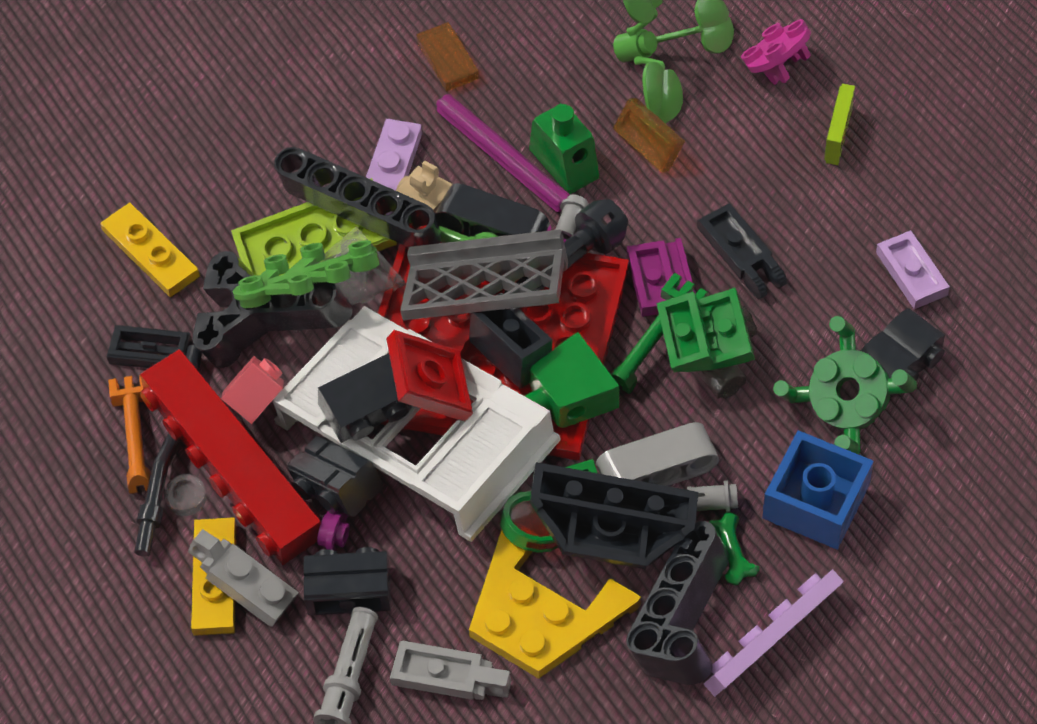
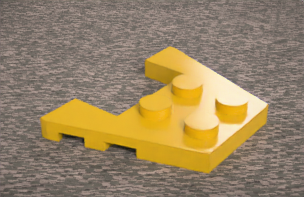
(534, 623)

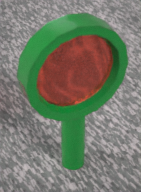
(524, 526)

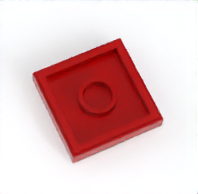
(429, 375)

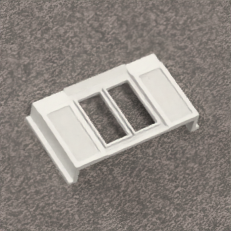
(474, 462)

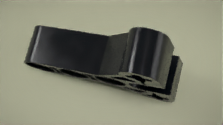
(228, 332)

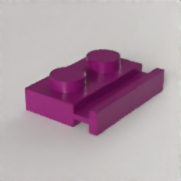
(652, 267)

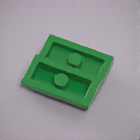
(705, 331)

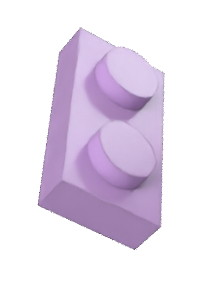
(912, 269)

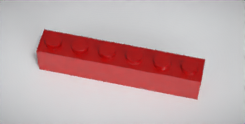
(230, 457)

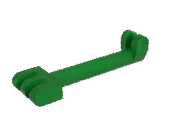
(625, 372)

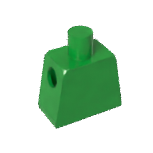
(556, 140)
(573, 383)

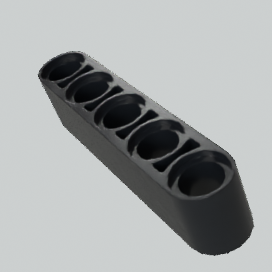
(346, 187)

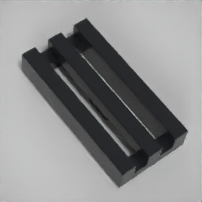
(146, 353)

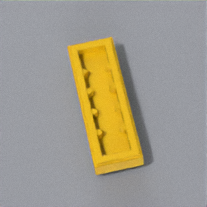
(150, 249)
(211, 608)

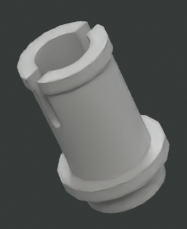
(570, 208)
(716, 497)

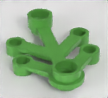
(299, 279)

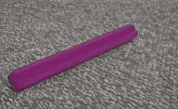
(502, 152)

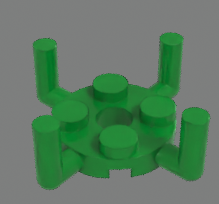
(833, 372)

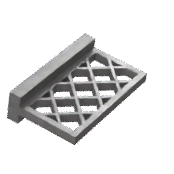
(471, 262)

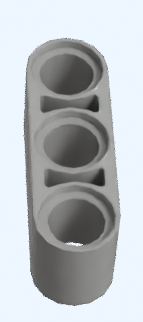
(662, 457)

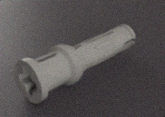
(343, 686)

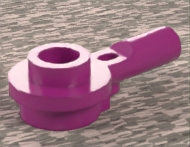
(333, 530)

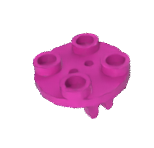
(776, 47)

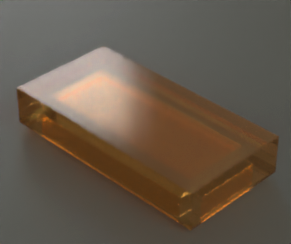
(447, 56)
(648, 134)

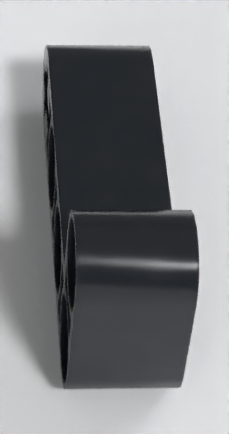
(663, 630)

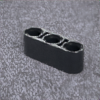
(477, 211)

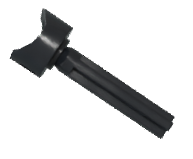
(593, 232)

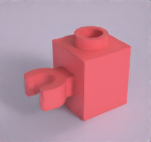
(253, 388)

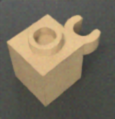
(425, 185)

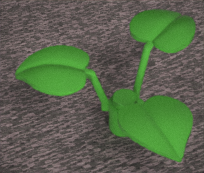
(661, 86)

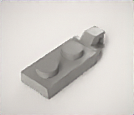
(242, 577)
(447, 672)

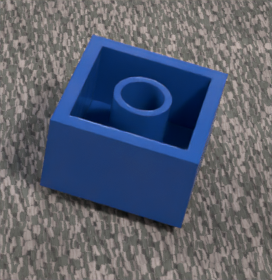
(817, 489)

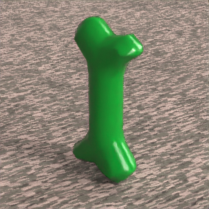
(738, 565)

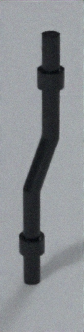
(150, 512)

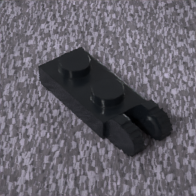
(741, 249)

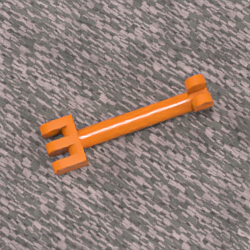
(130, 397)

